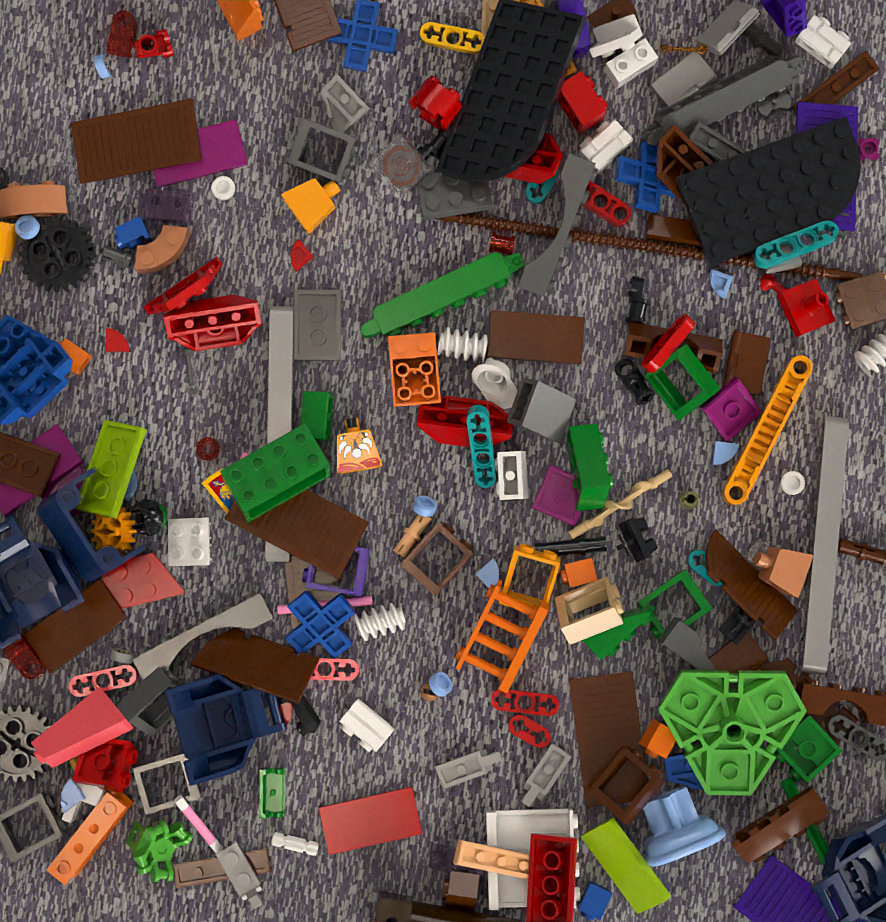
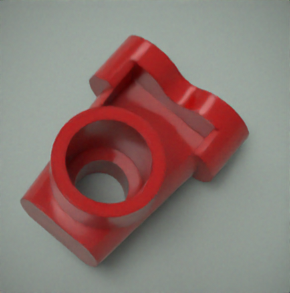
(159, 45)

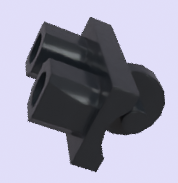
(633, 541)
(736, 625)

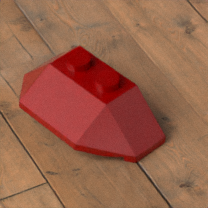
(541, 164)
(213, 322)
(448, 421)

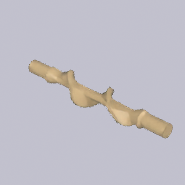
(625, 503)

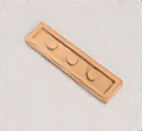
(492, 859)

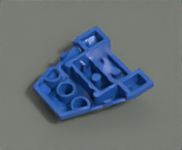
(30, 370)

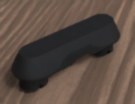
(308, 718)

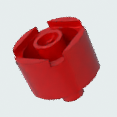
(436, 103)

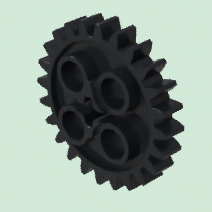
(75, 244)

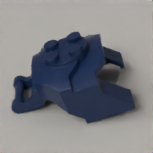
(32, 582)
(219, 724)
(855, 874)

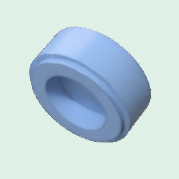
(102, 66)
(27, 227)
(424, 506)
(440, 684)

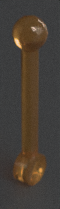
(702, 49)

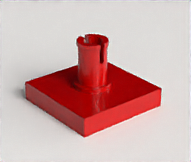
(806, 307)

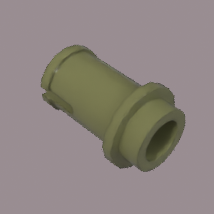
(684, 503)

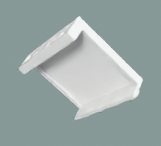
(513, 832)

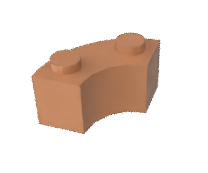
(34, 200)
(163, 250)

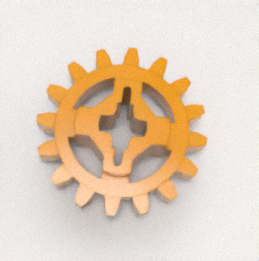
(122, 531)

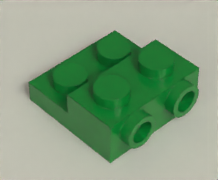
(807, 750)

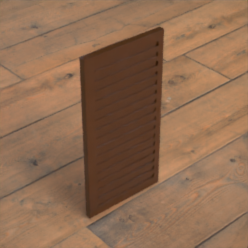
(136, 141)
(308, 530)
(604, 725)

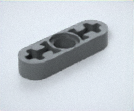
(866, 736)

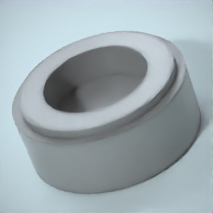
(122, 656)

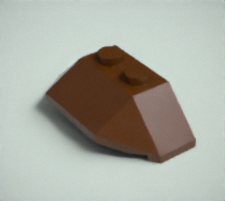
(677, 157)

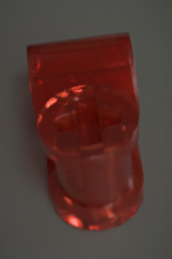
(122, 38)
(22, 655)

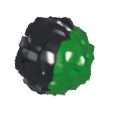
(152, 517)

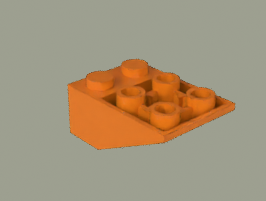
(242, 16)
(414, 369)

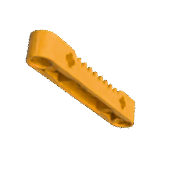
(767, 430)

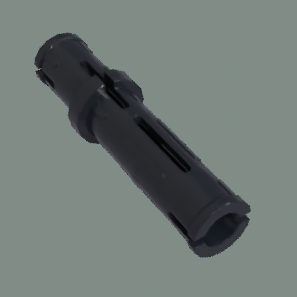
(575, 546)

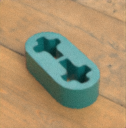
(546, 187)
(699, 569)

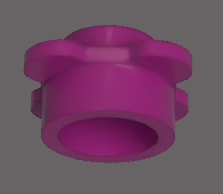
(872, 144)

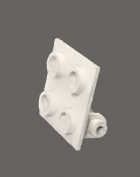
(189, 542)

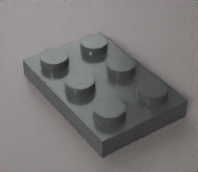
(449, 196)
(317, 325)

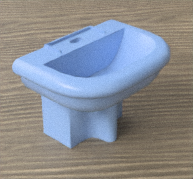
(677, 828)

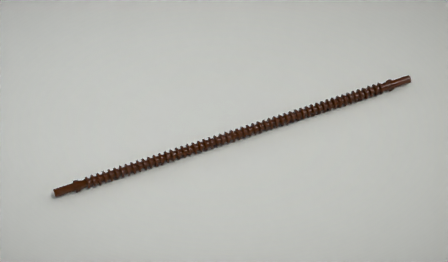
(831, 273)

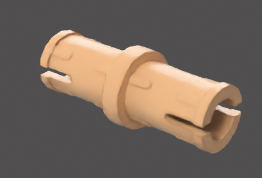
(412, 535)

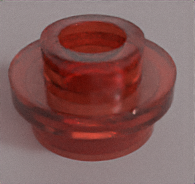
(208, 441)

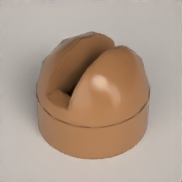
(428, 697)

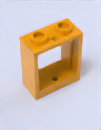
(528, 551)

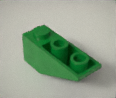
(607, 641)

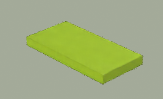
(115, 460)
(625, 866)

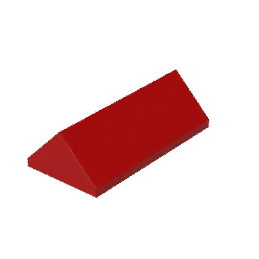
(551, 878)

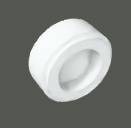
(223, 188)
(792, 483)

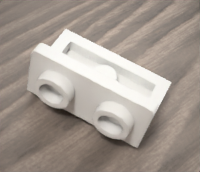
(616, 35)

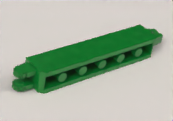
(441, 294)

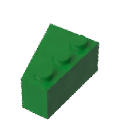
(589, 466)

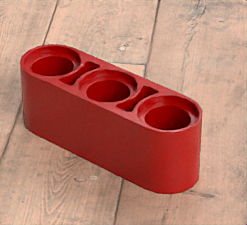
(612, 205)

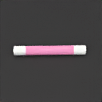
(198, 824)

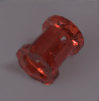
(501, 243)

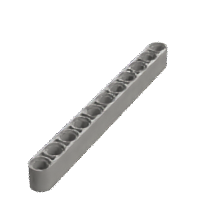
(280, 390)
(825, 545)

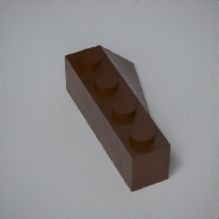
(779, 825)

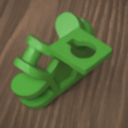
(158, 847)

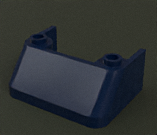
(56, 516)

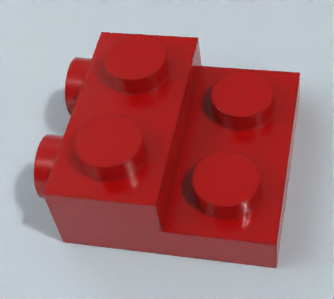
(107, 765)

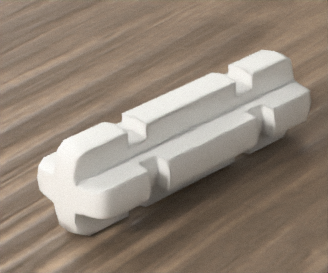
(295, 843)

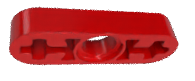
(668, 343)
(541, 710)

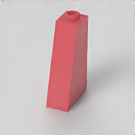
(81, 729)

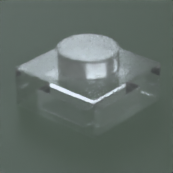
(755, 546)

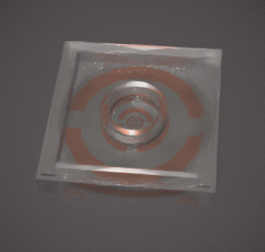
(400, 166)

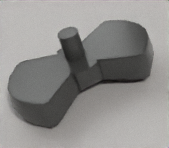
(782, 102)

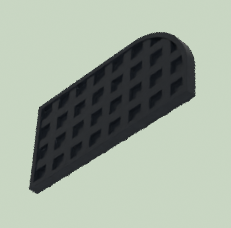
(510, 91)
(771, 190)

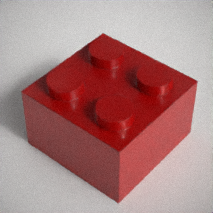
(581, 103)

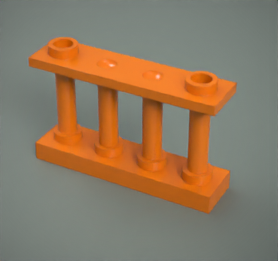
(514, 654)
(90, 836)

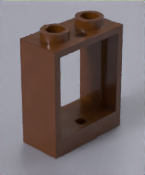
(448, 532)
(640, 800)

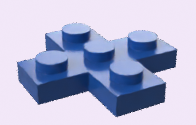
(364, 35)
(643, 176)
(320, 624)

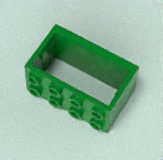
(276, 472)

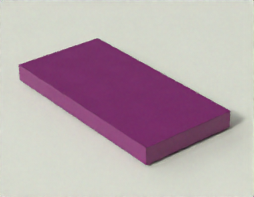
(220, 151)
(54, 440)

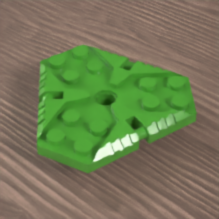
(704, 707)

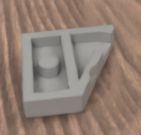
(342, 104)

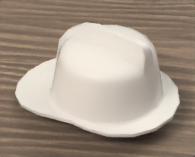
(495, 382)

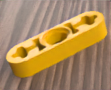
(435, 40)

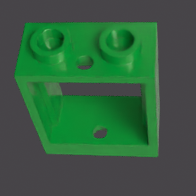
(669, 392)
(692, 590)

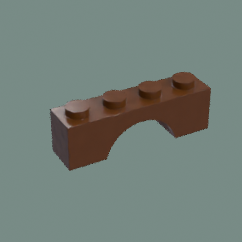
(643, 337)
(818, 698)

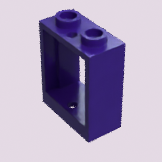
(787, 14)
(308, 576)

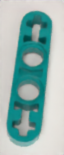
(796, 245)
(484, 446)

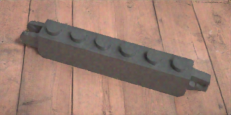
(725, 96)

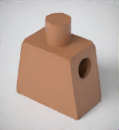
(783, 569)

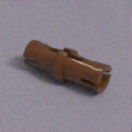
(862, 551)

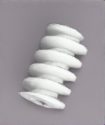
(463, 344)
(872, 354)
(380, 621)

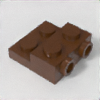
(863, 300)

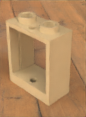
(583, 598)

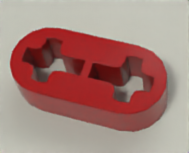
(526, 736)

